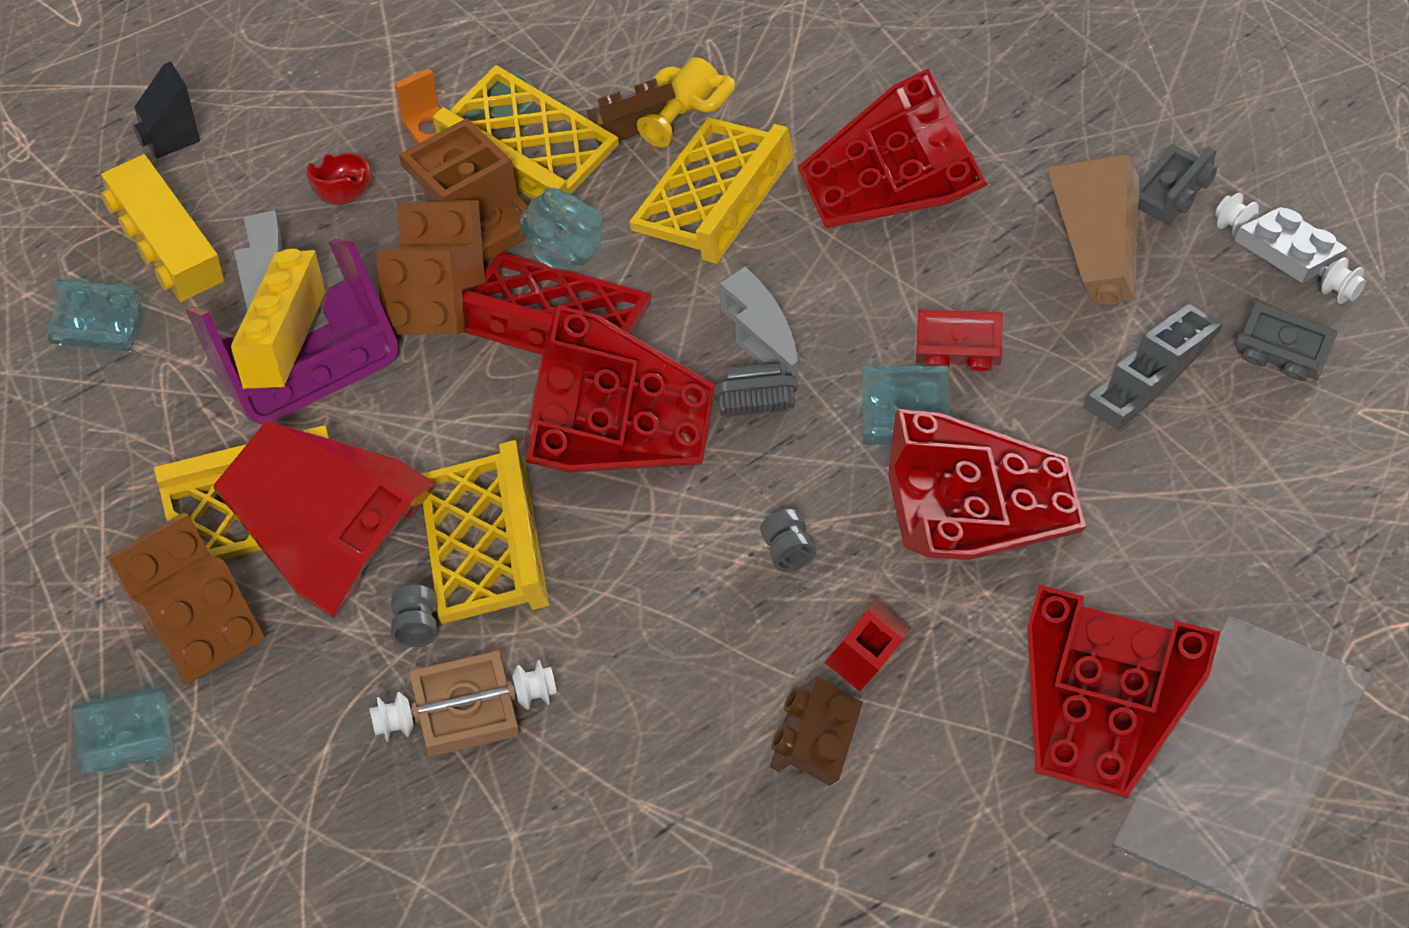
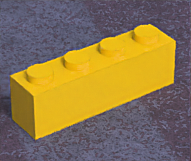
(161, 227)
(278, 319)

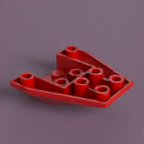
(892, 158)
(613, 401)
(976, 490)
(319, 507)
(1108, 689)

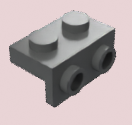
(1174, 182)
(1286, 341)

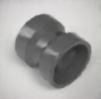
(788, 540)
(413, 618)

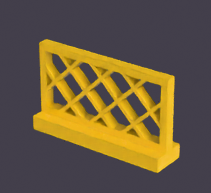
(530, 173)
(739, 193)
(199, 475)
(520, 535)

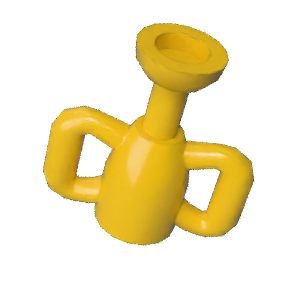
(692, 88)

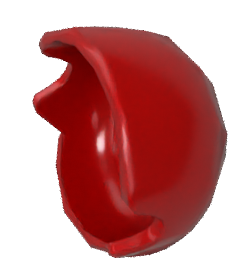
(340, 178)

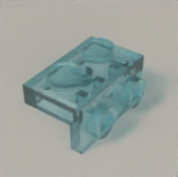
(95, 315)
(123, 730)

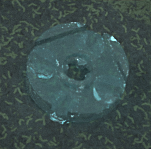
(574, 216)

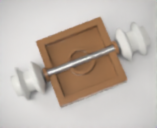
(463, 703)

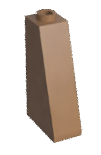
(1102, 223)

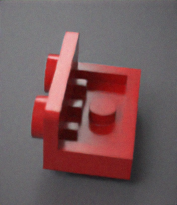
(959, 338)

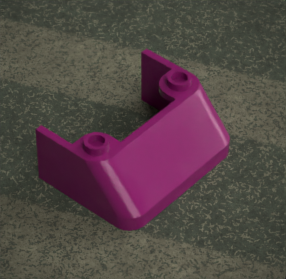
(331, 357)

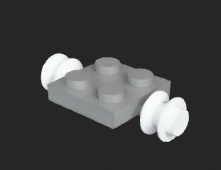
(1292, 246)

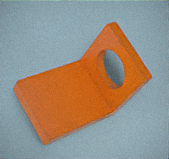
(417, 102)

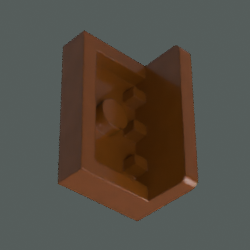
(621, 114)
(816, 730)

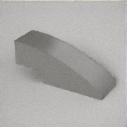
(254, 261)
(758, 321)

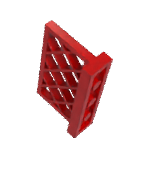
(526, 328)

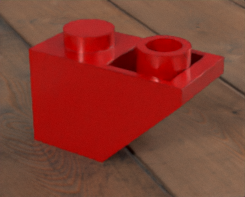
(868, 645)

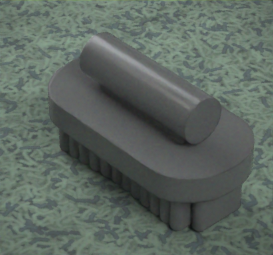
(754, 390)

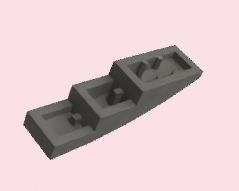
(1154, 366)

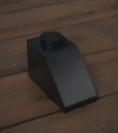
(165, 114)

